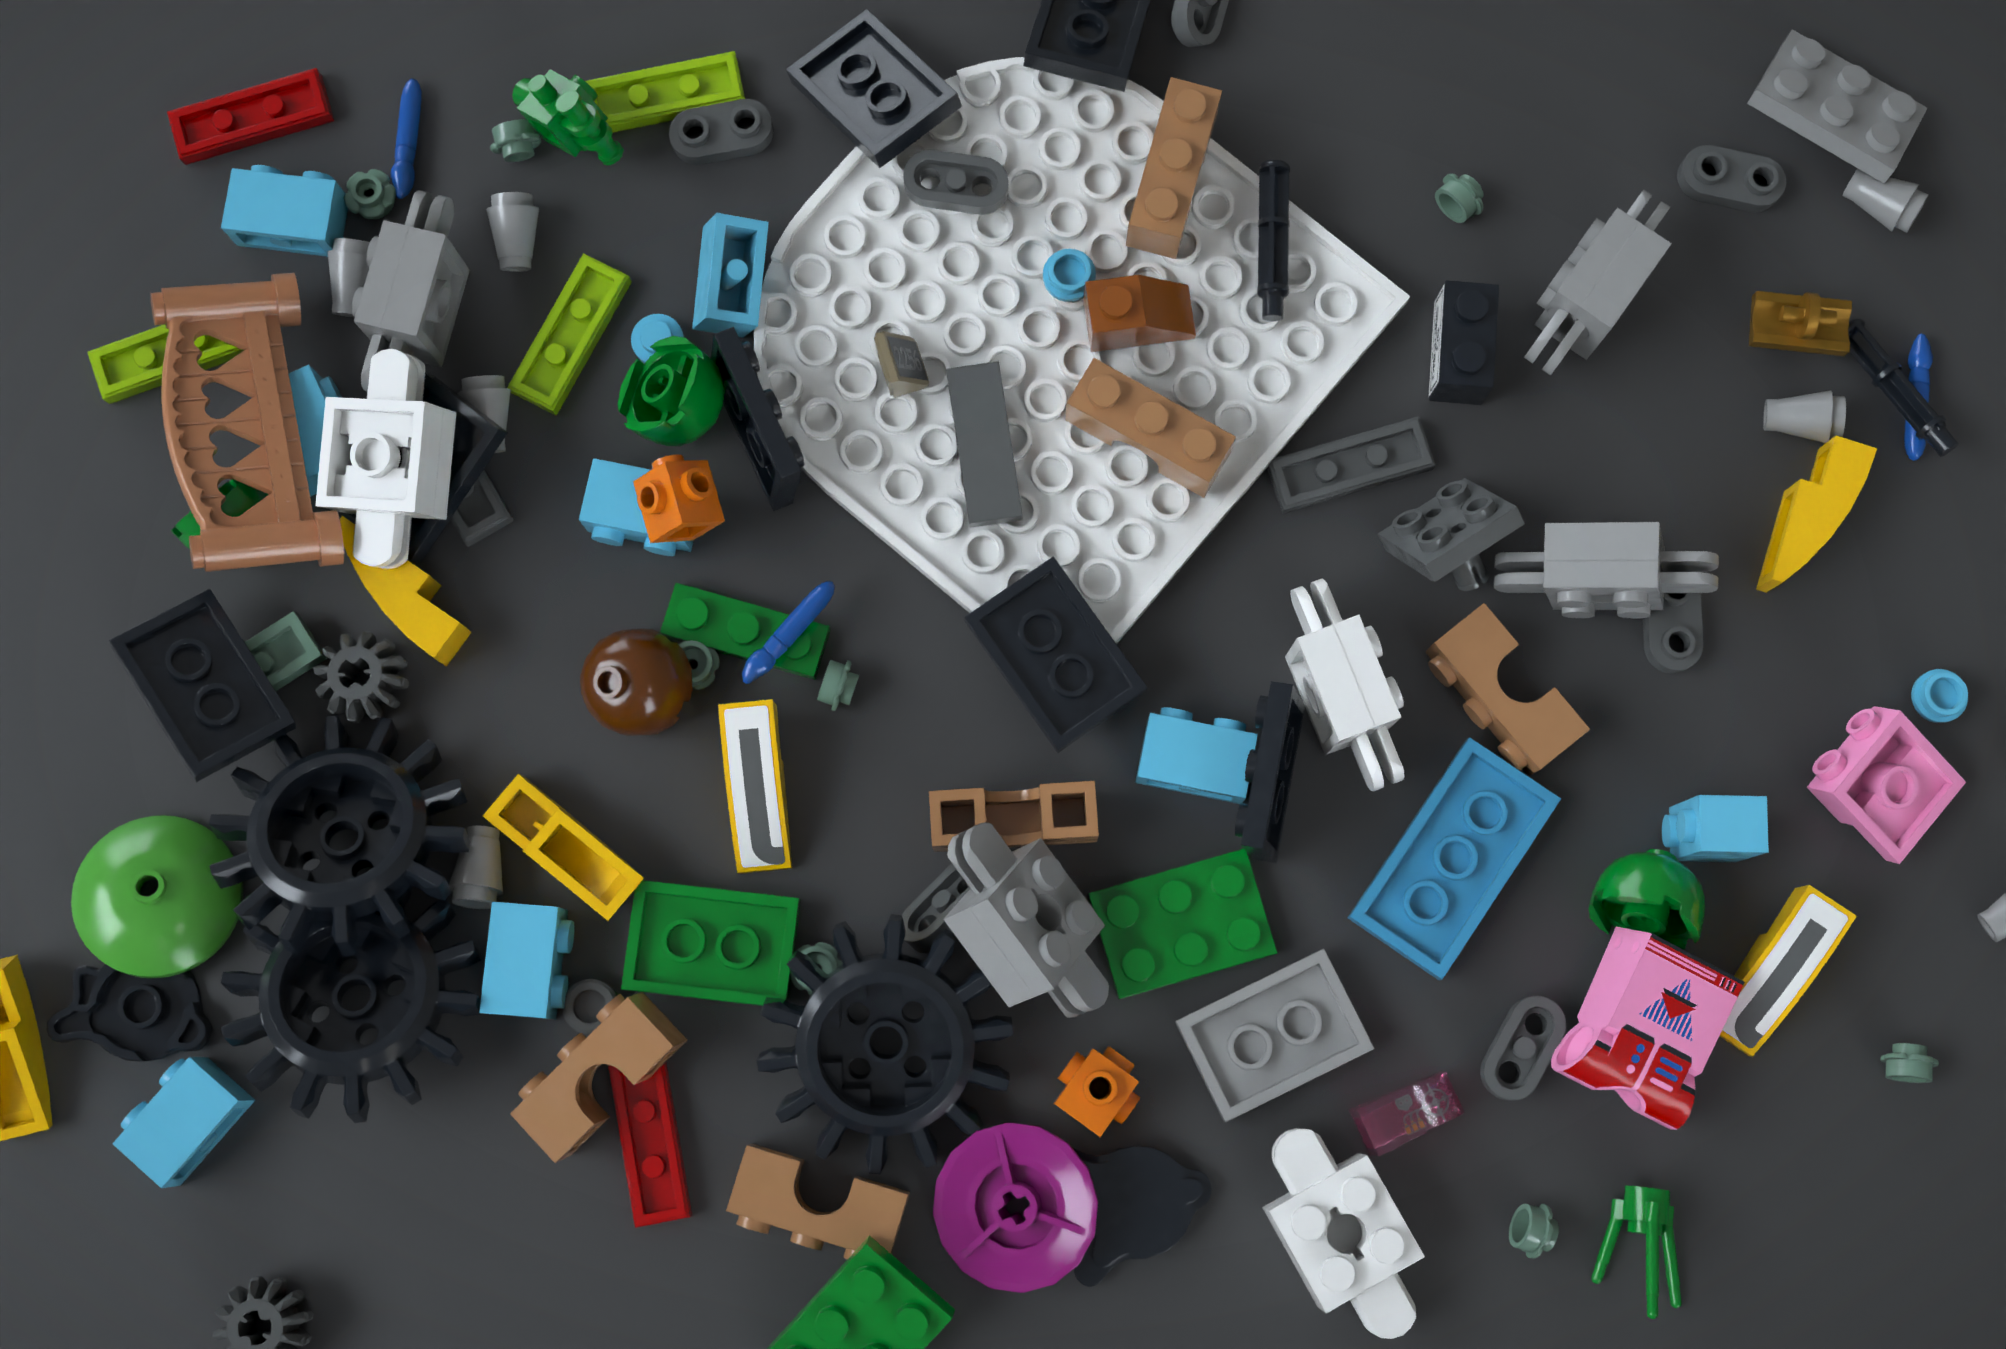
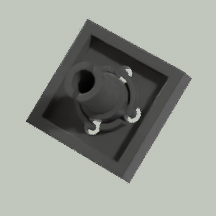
(1452, 532)

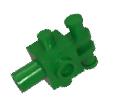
(567, 115)

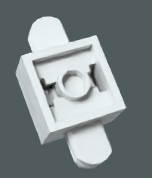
(363, 458)
(1345, 684)
(1343, 1233)

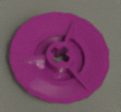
(1002, 1246)

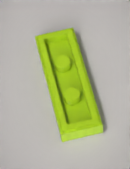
(666, 90)
(569, 334)
(137, 362)

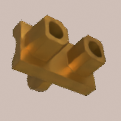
(1800, 323)

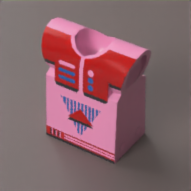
(1648, 1025)

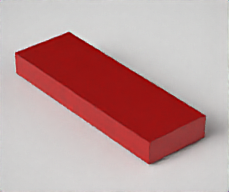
(250, 116)
(651, 1148)

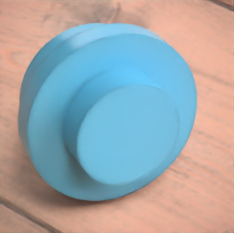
(1067, 273)
(650, 330)
(1939, 696)

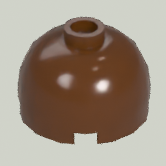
(636, 682)

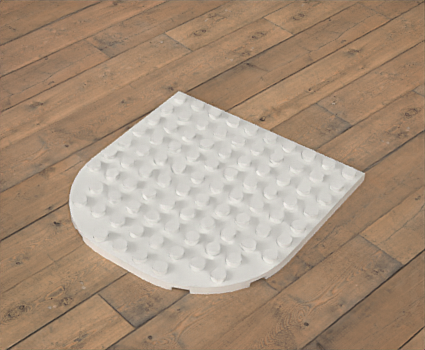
(976, 294)

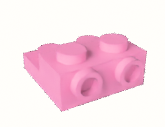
(1885, 781)

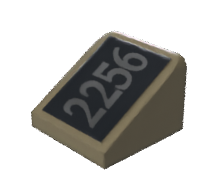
(901, 363)

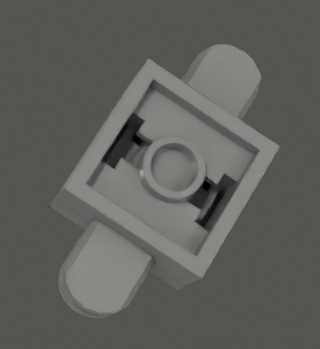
(1599, 282)
(412, 284)
(1606, 569)
(1025, 922)

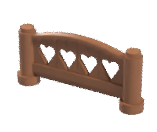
(283, 523)

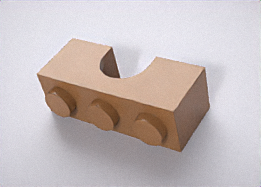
(1173, 168)
(1126, 411)
(1469, 661)
(1050, 812)
(561, 1107)
(769, 1195)

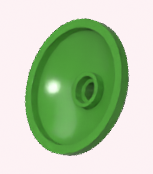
(175, 925)

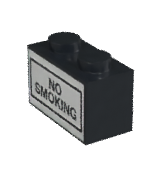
(1464, 342)

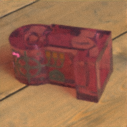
(1406, 1113)

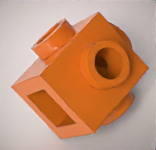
(678, 499)
(1077, 1099)

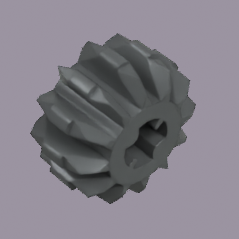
(347, 693)
(263, 1303)

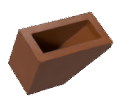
(1136, 312)

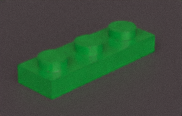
(740, 629)

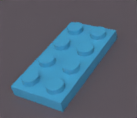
(1454, 858)

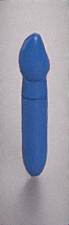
(406, 139)
(1919, 363)
(787, 633)

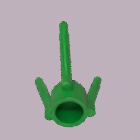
(1648, 1214)

